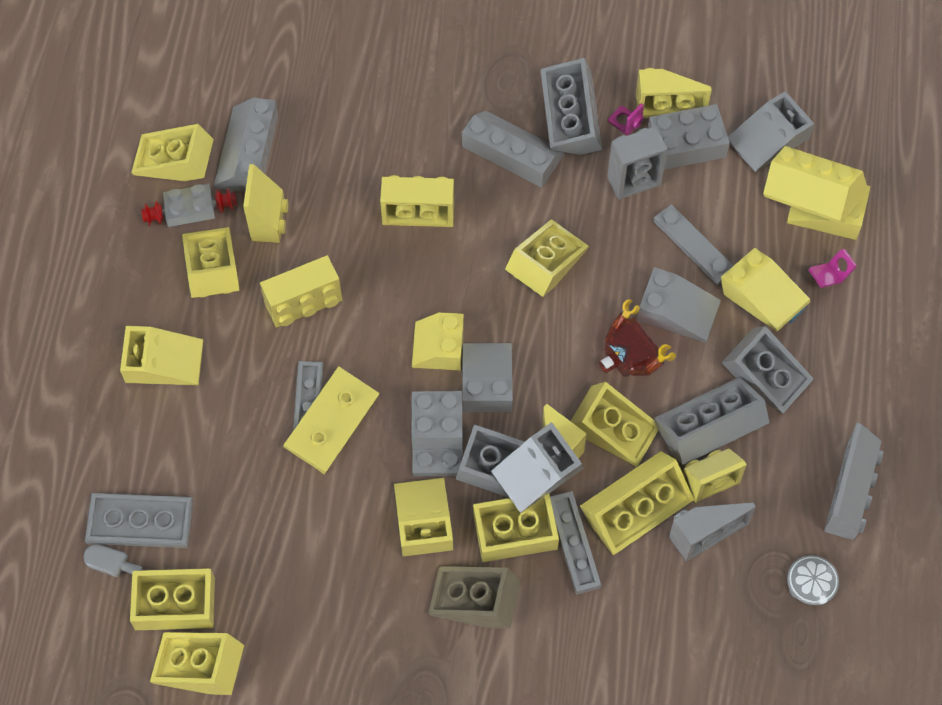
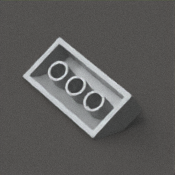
(571, 108)
(246, 142)
(510, 147)
(712, 420)
(854, 484)

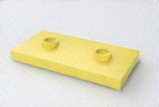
(331, 420)

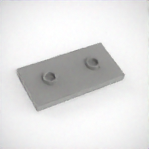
(139, 520)

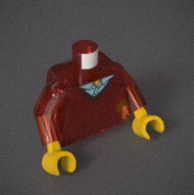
(631, 348)

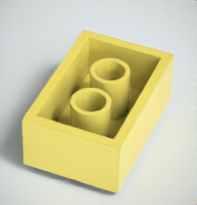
(417, 201)
(301, 291)
(508, 533)
(172, 599)

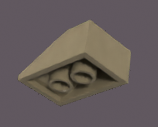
(475, 595)

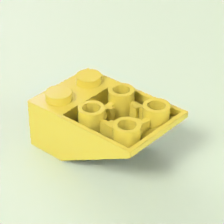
(160, 357)
(423, 517)

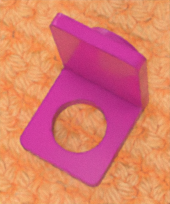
(633, 121)
(830, 273)

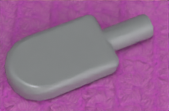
(108, 560)

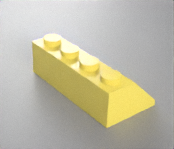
(814, 184)
(637, 502)

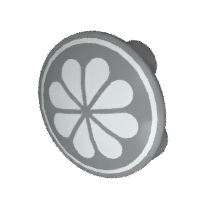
(813, 580)

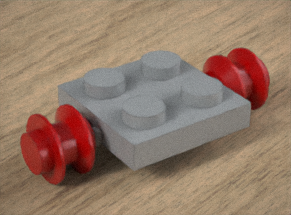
(188, 205)

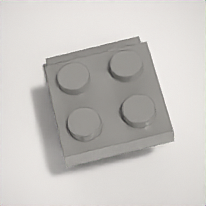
(437, 433)

